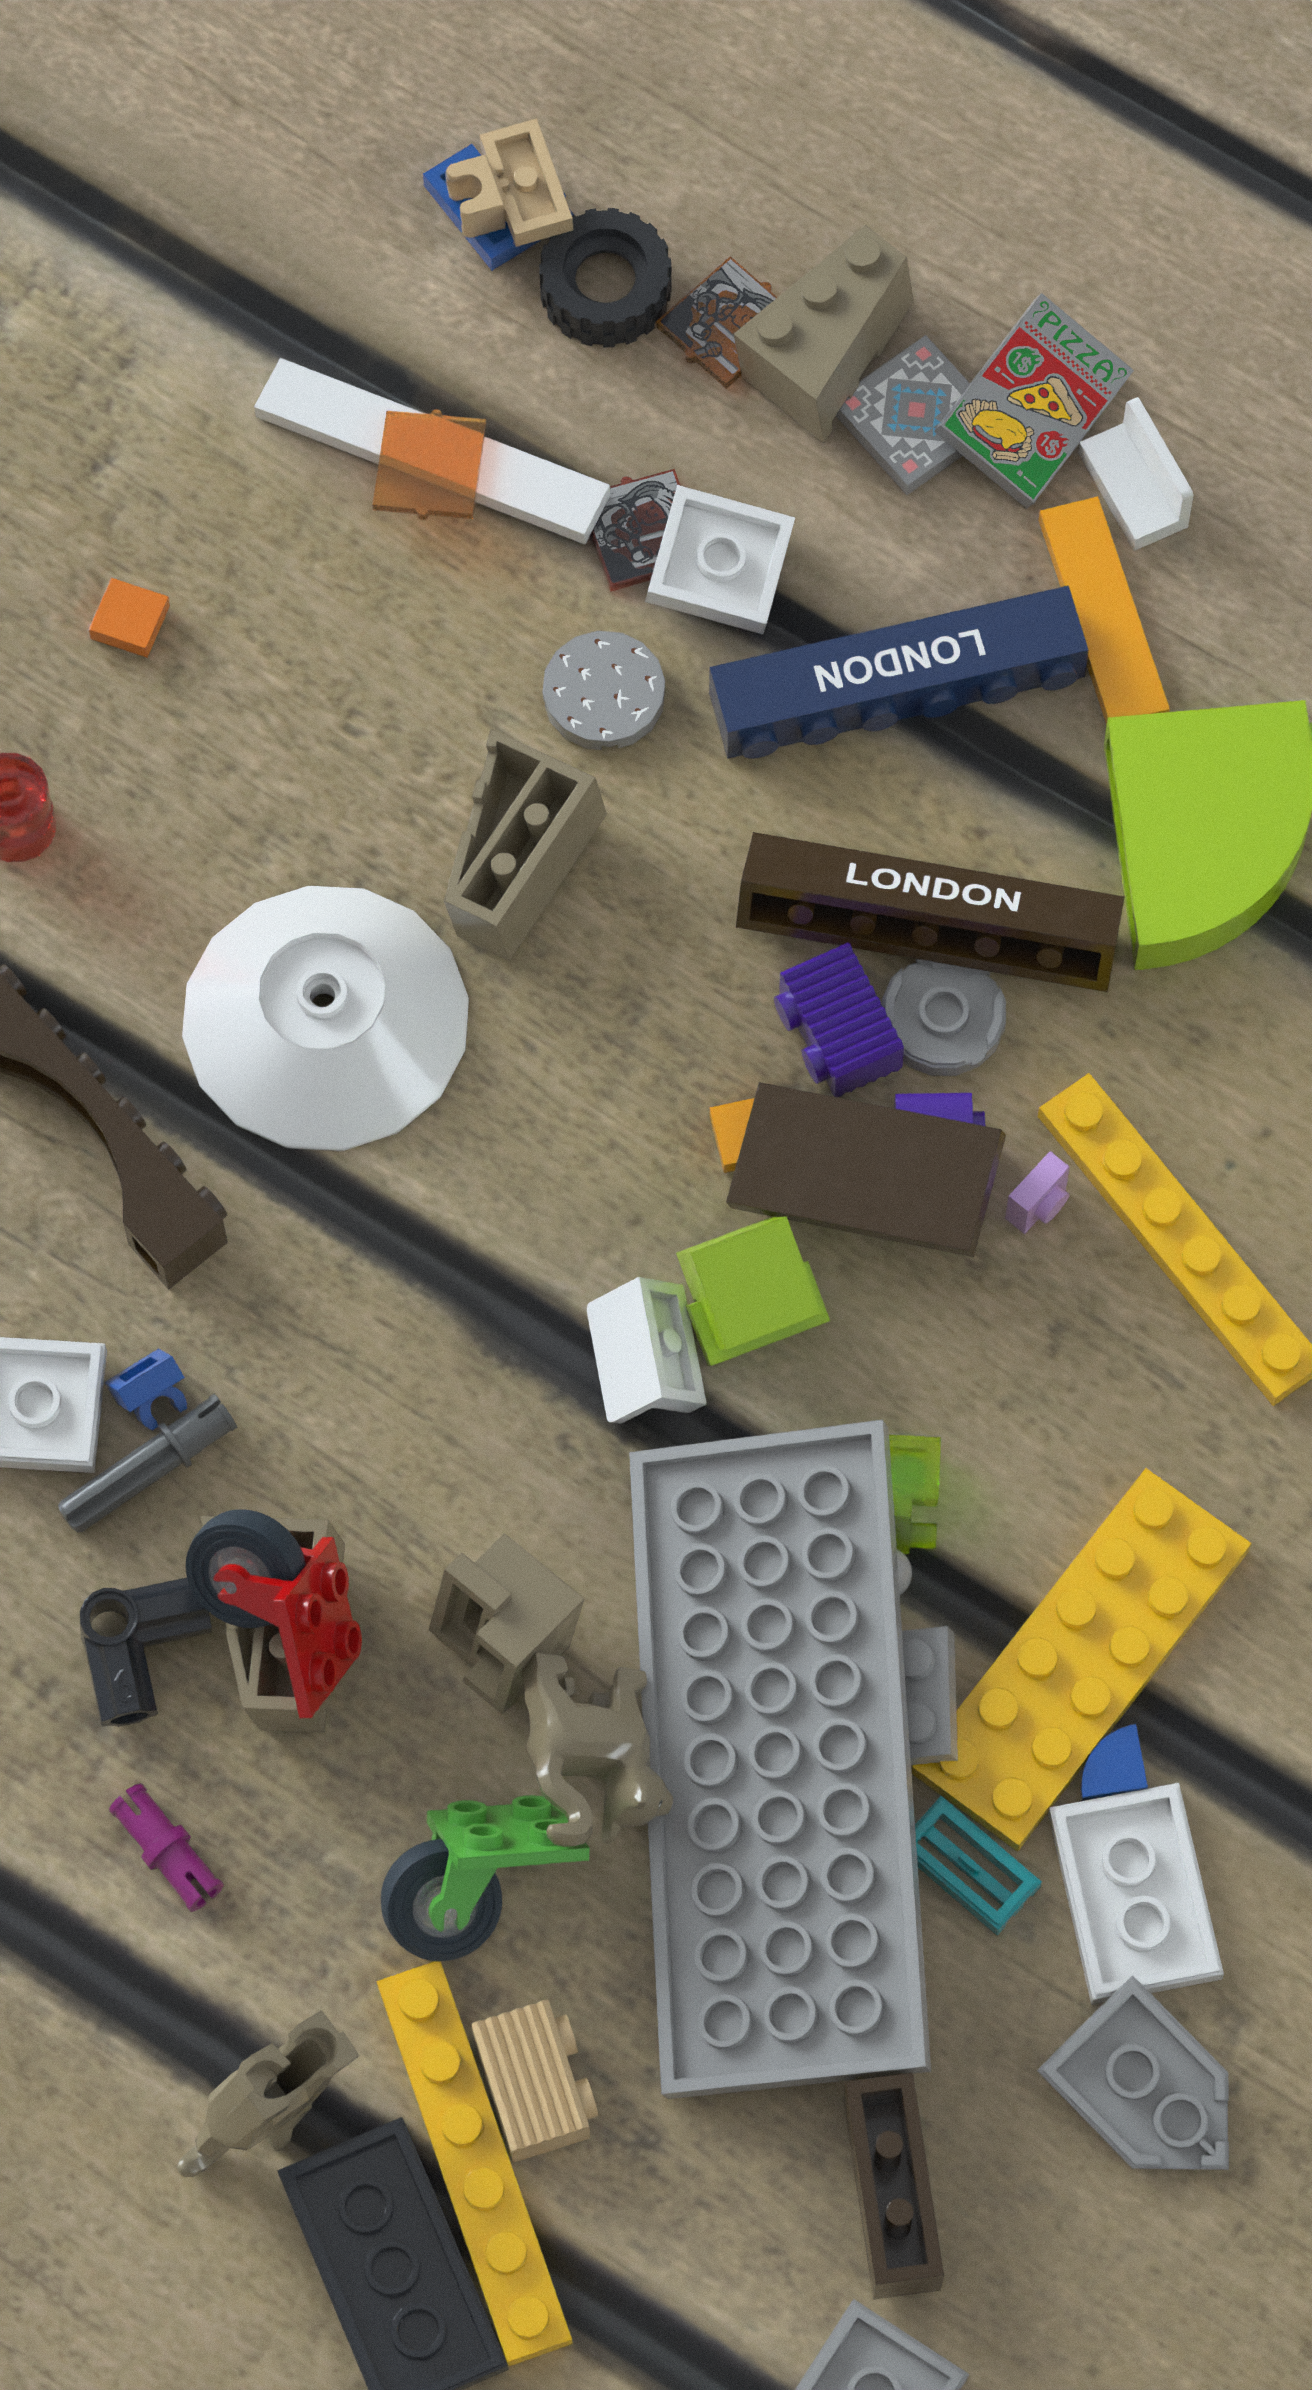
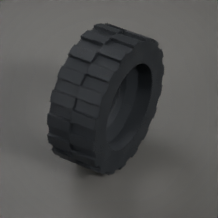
(612, 321)

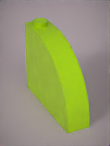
(1206, 821)

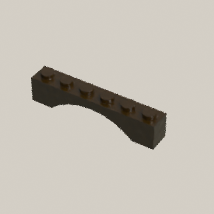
(162, 1212)

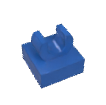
(144, 1382)

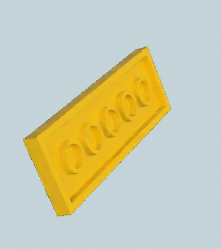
(1084, 1657)

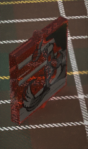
(633, 528)

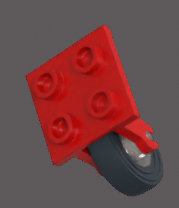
(258, 1575)

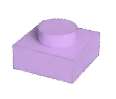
(1039, 1194)

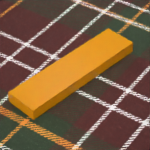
(1116, 642)

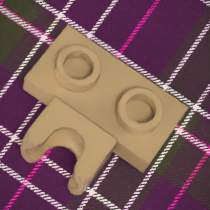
(510, 184)

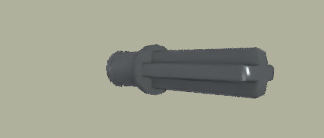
(147, 1463)

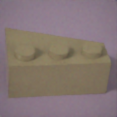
(519, 843)
(260, 1656)

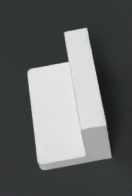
(1138, 478)
(645, 1350)

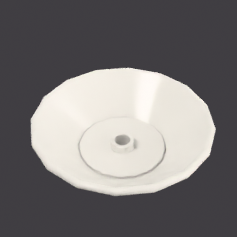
(337, 1069)

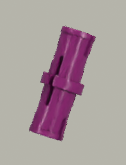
(166, 1847)

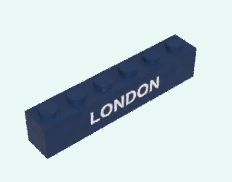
(898, 673)

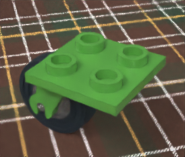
(445, 1892)

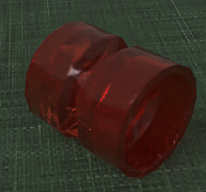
(25, 809)

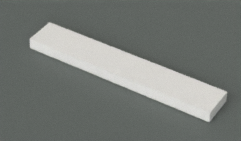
(507, 479)

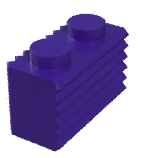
(839, 1020)

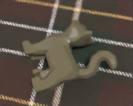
(592, 1741)
(270, 2093)

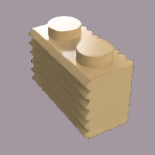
(532, 2079)

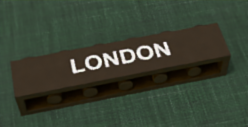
(929, 911)

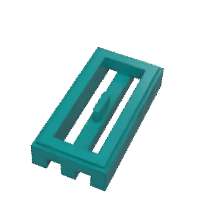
(956, 1888)

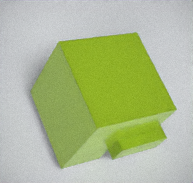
(750, 1290)

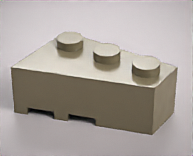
(826, 329)

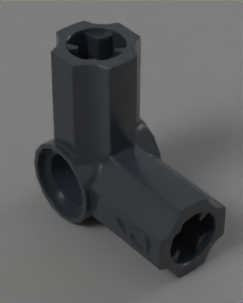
(119, 1663)

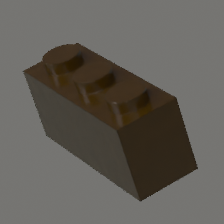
(893, 2186)

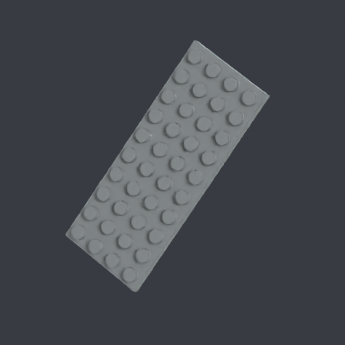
(787, 1762)

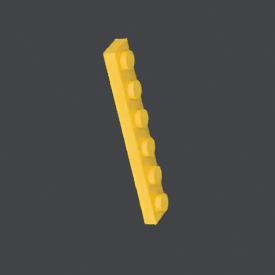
(1180, 1238)
(474, 2163)

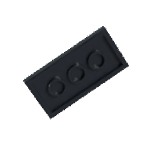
(392, 2264)

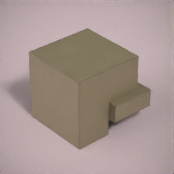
(501, 1615)

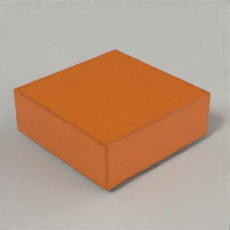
(129, 617)

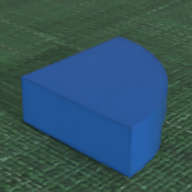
(1114, 1766)

